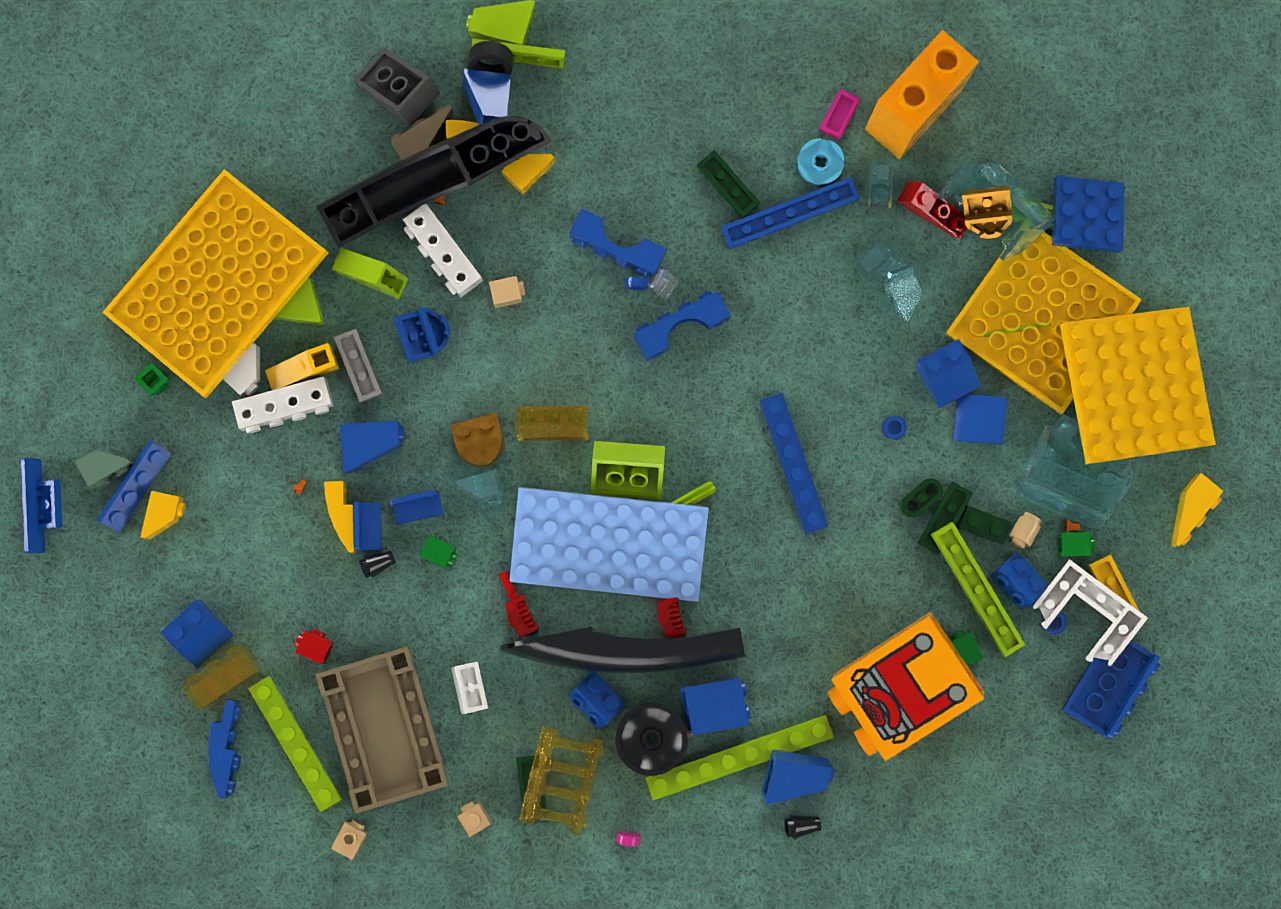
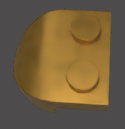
(988, 210)
(479, 440)

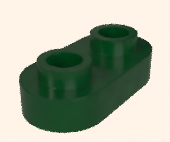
(921, 498)

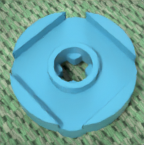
(823, 149)

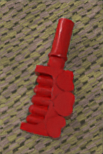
(518, 611)
(670, 617)

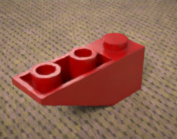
(924, 203)

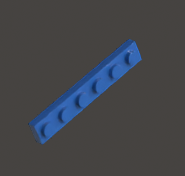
(790, 213)
(793, 463)

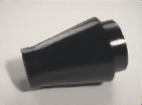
(376, 563)
(801, 825)

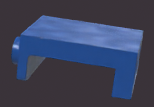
(715, 706)

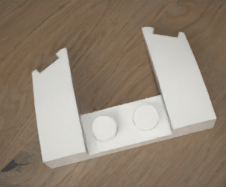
(1076, 581)

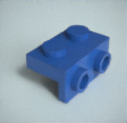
(1019, 580)
(596, 700)

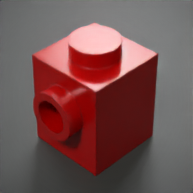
(313, 645)

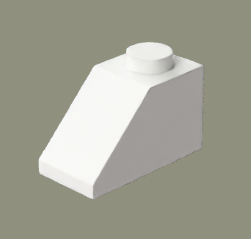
(246, 372)

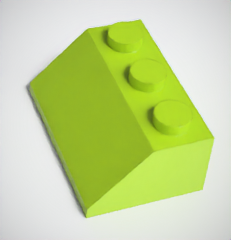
(627, 470)

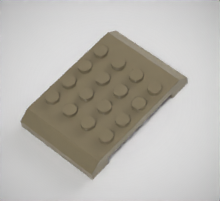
(382, 729)

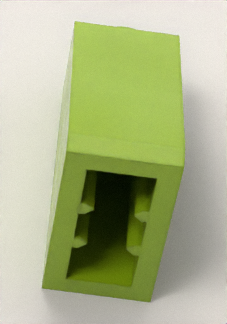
(502, 22)
(370, 273)
(303, 306)

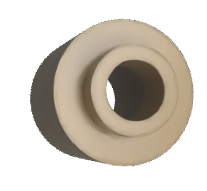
(1025, 530)

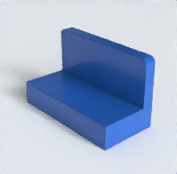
(417, 507)
(367, 526)

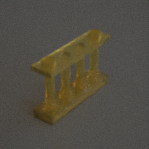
(538, 787)

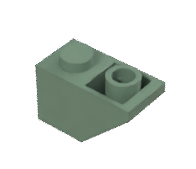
(101, 466)

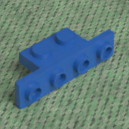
(40, 505)

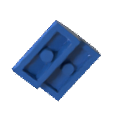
(980, 419)

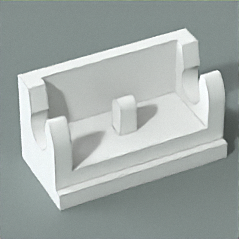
(469, 687)

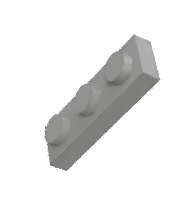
(358, 365)

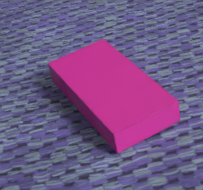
(839, 114)

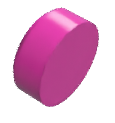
(628, 838)

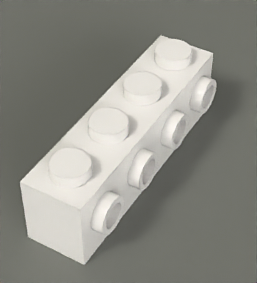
(442, 250)
(283, 404)

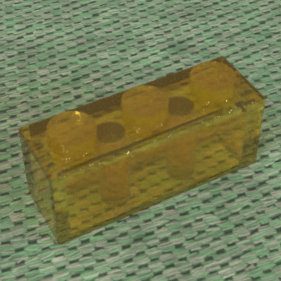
(552, 423)
(221, 677)

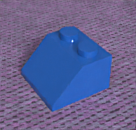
(948, 373)
(197, 633)

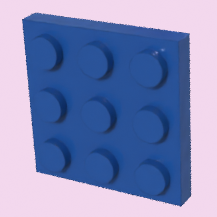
(1088, 214)

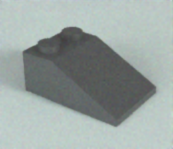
(397, 86)

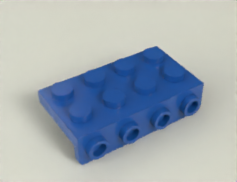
(1108, 692)

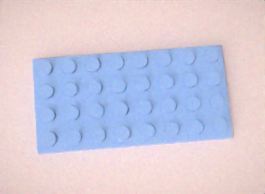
(608, 544)

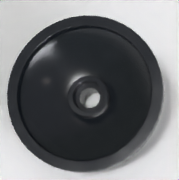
(647, 757)

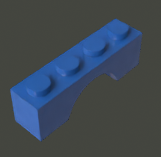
(644, 257)
(707, 311)

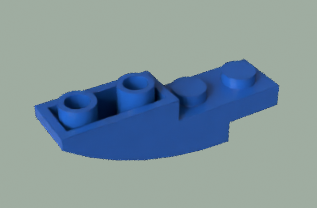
(221, 757)

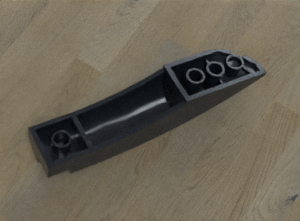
(429, 175)
(615, 654)

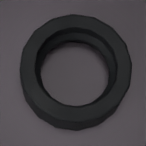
(494, 51)

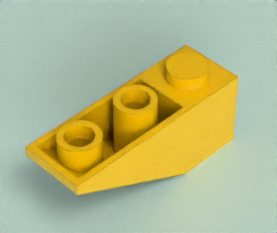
(303, 367)
(1193, 505)

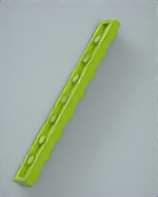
(739, 757)

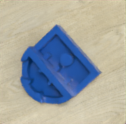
(422, 333)

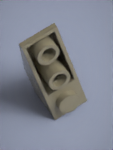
(423, 134)

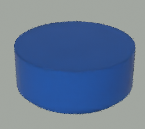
(636, 283)
(894, 427)
(1057, 624)

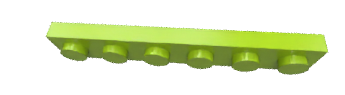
(978, 589)
(295, 743)

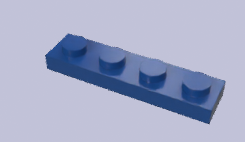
(134, 486)

